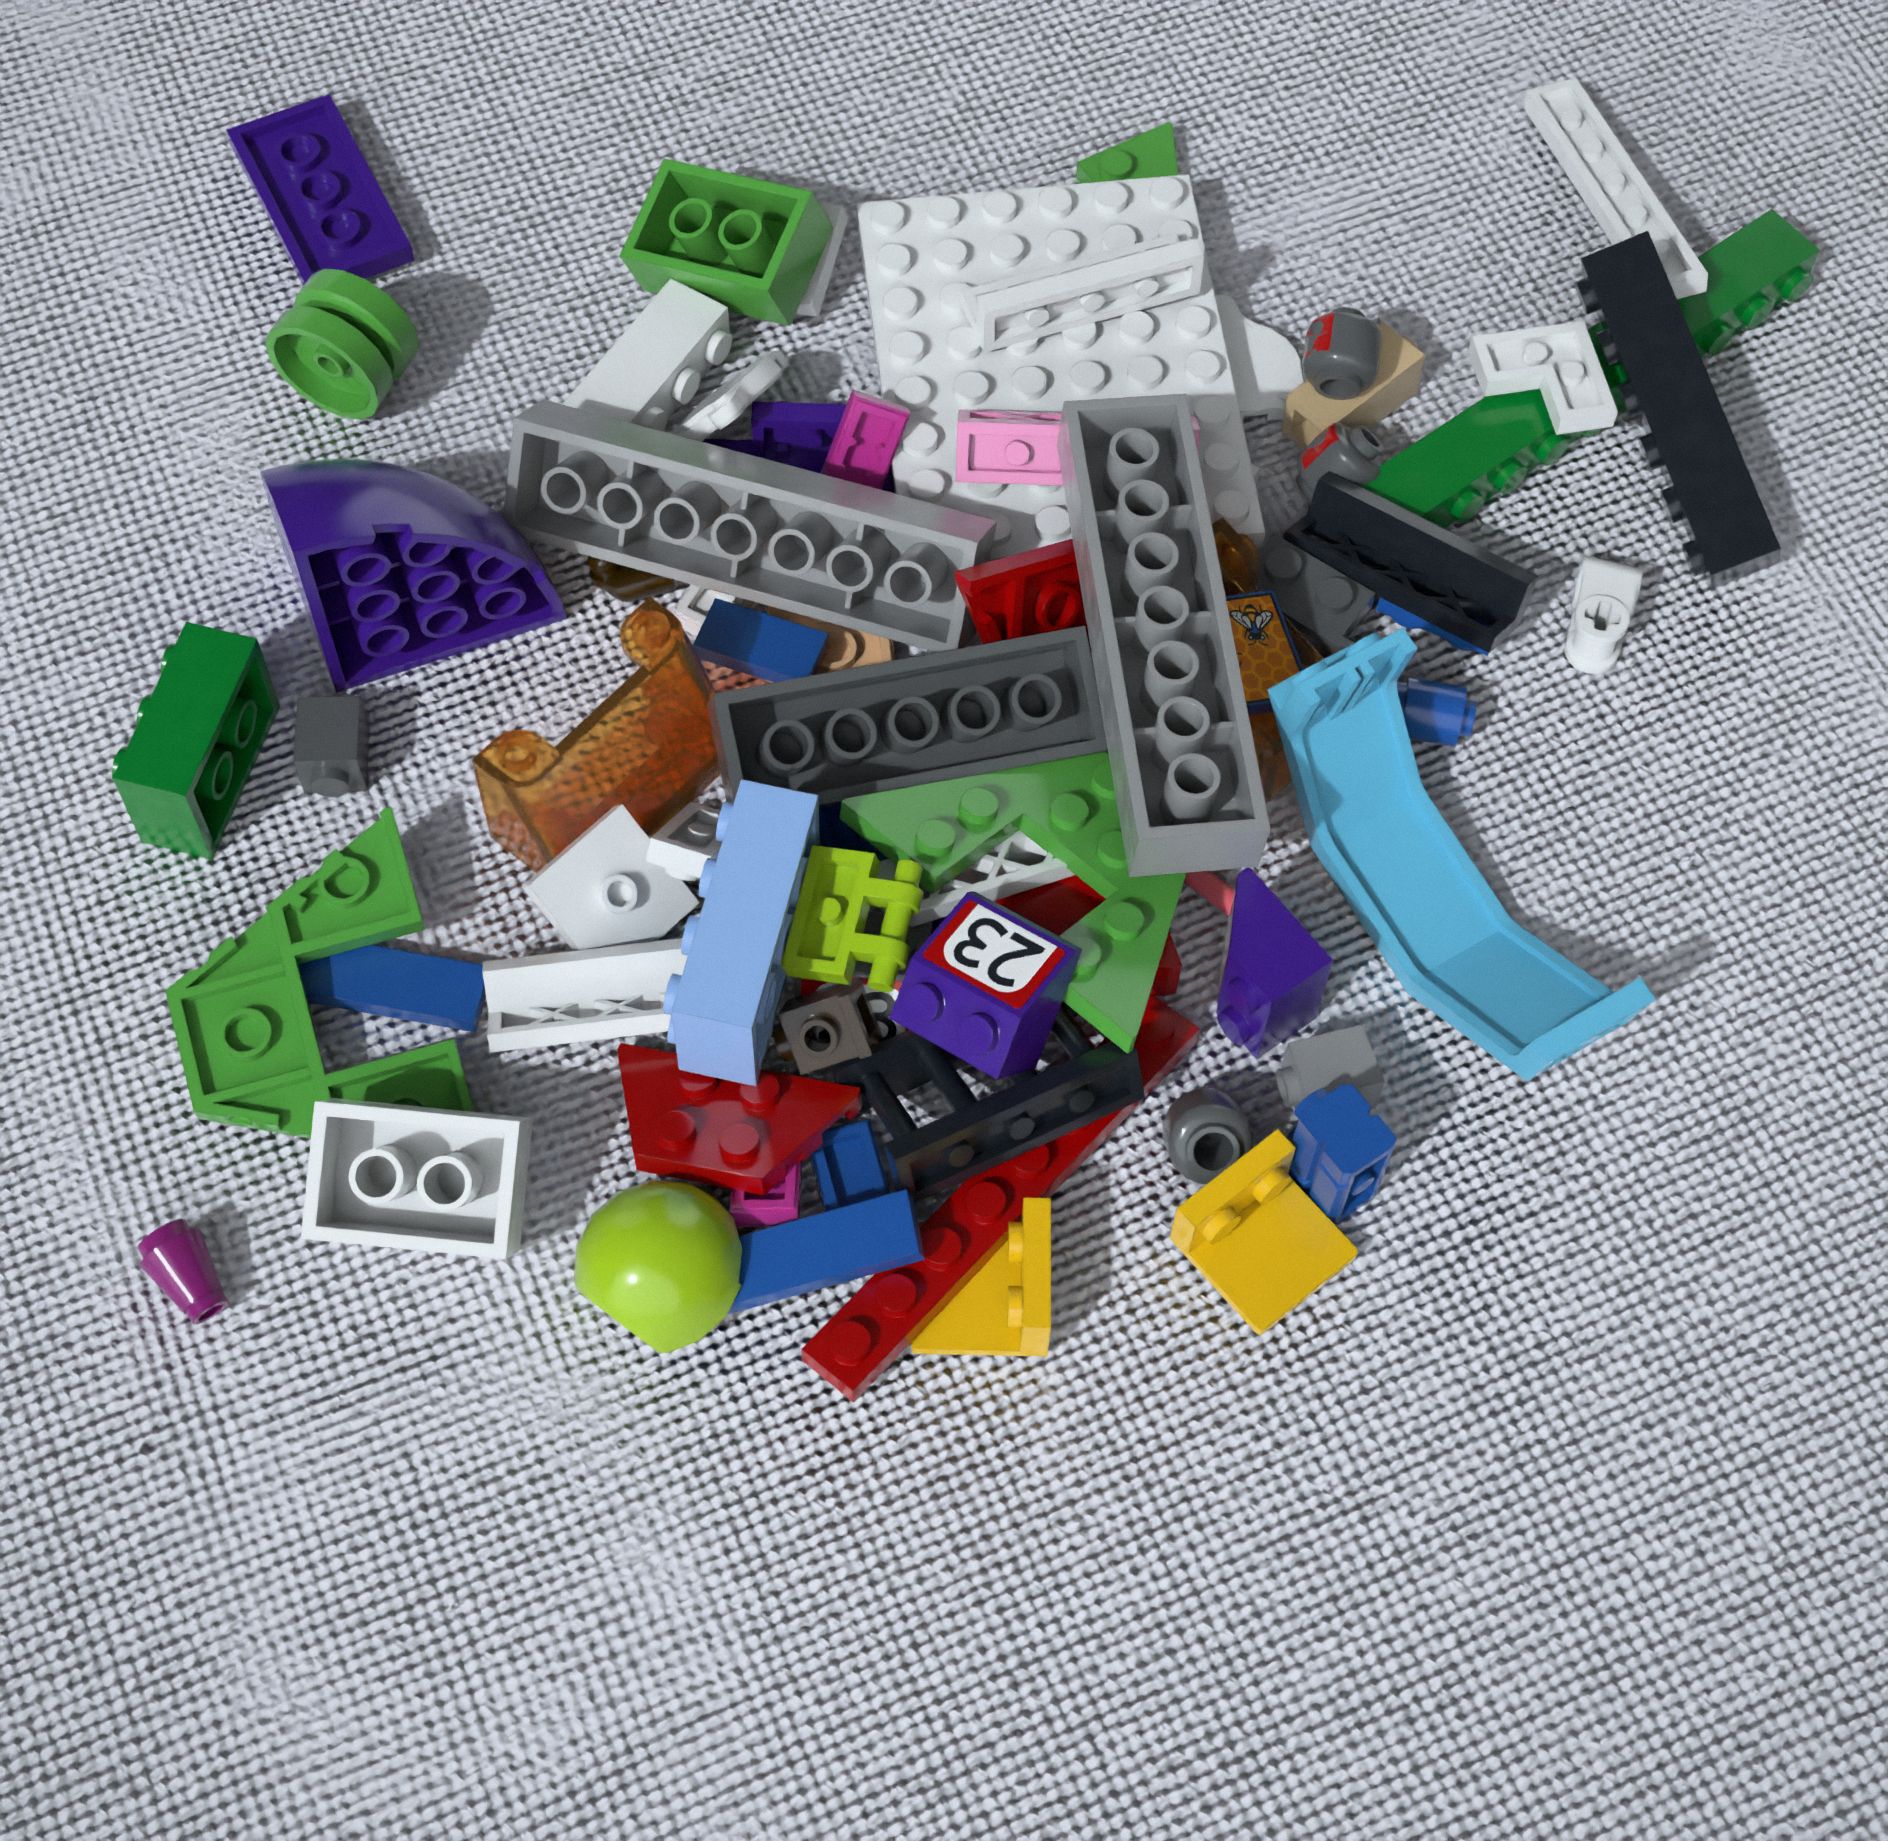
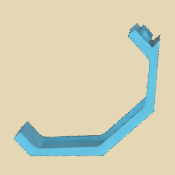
(1414, 878)

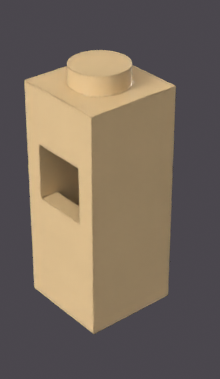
(1396, 382)

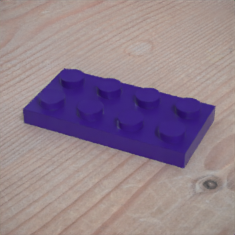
(319, 192)

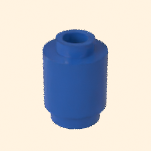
(1436, 711)

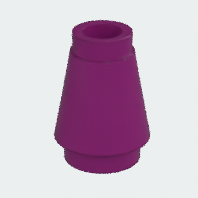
(183, 1269)

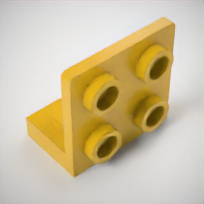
(1261, 1236)
(1007, 1302)

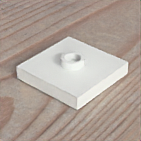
(605, 890)

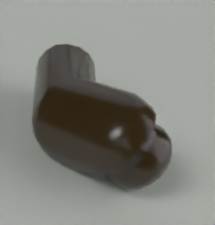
(626, 582)

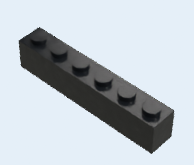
(1678, 411)

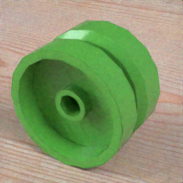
(342, 343)

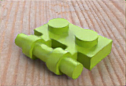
(833, 912)

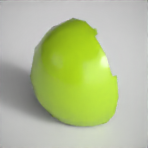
(661, 1262)

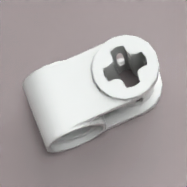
(1601, 613)

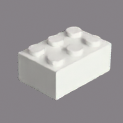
(416, 1178)

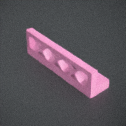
(1012, 447)

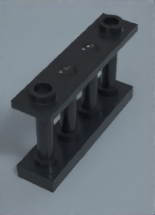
(998, 1126)

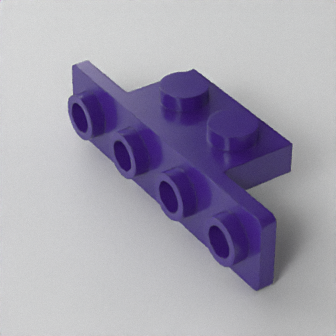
(793, 434)

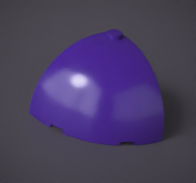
(402, 566)

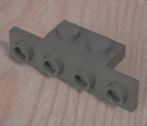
(1313, 595)

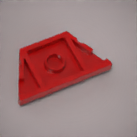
(1024, 593)
(723, 1128)

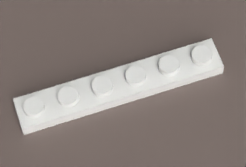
(1610, 179)

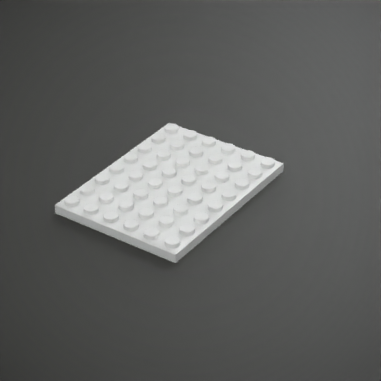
(930, 359)

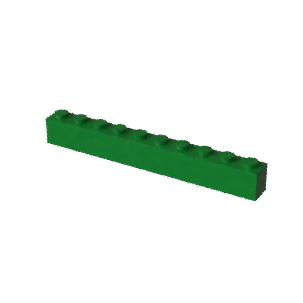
(1510, 434)

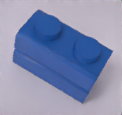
(1339, 1150)

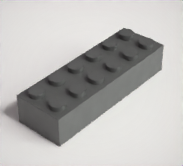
(913, 719)

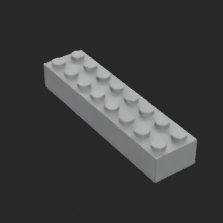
(744, 525)
(1161, 637)

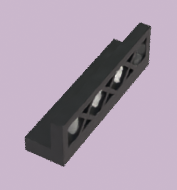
(1412, 559)

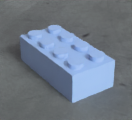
(736, 947)

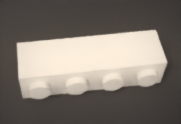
(657, 359)

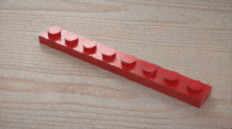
(972, 1228)

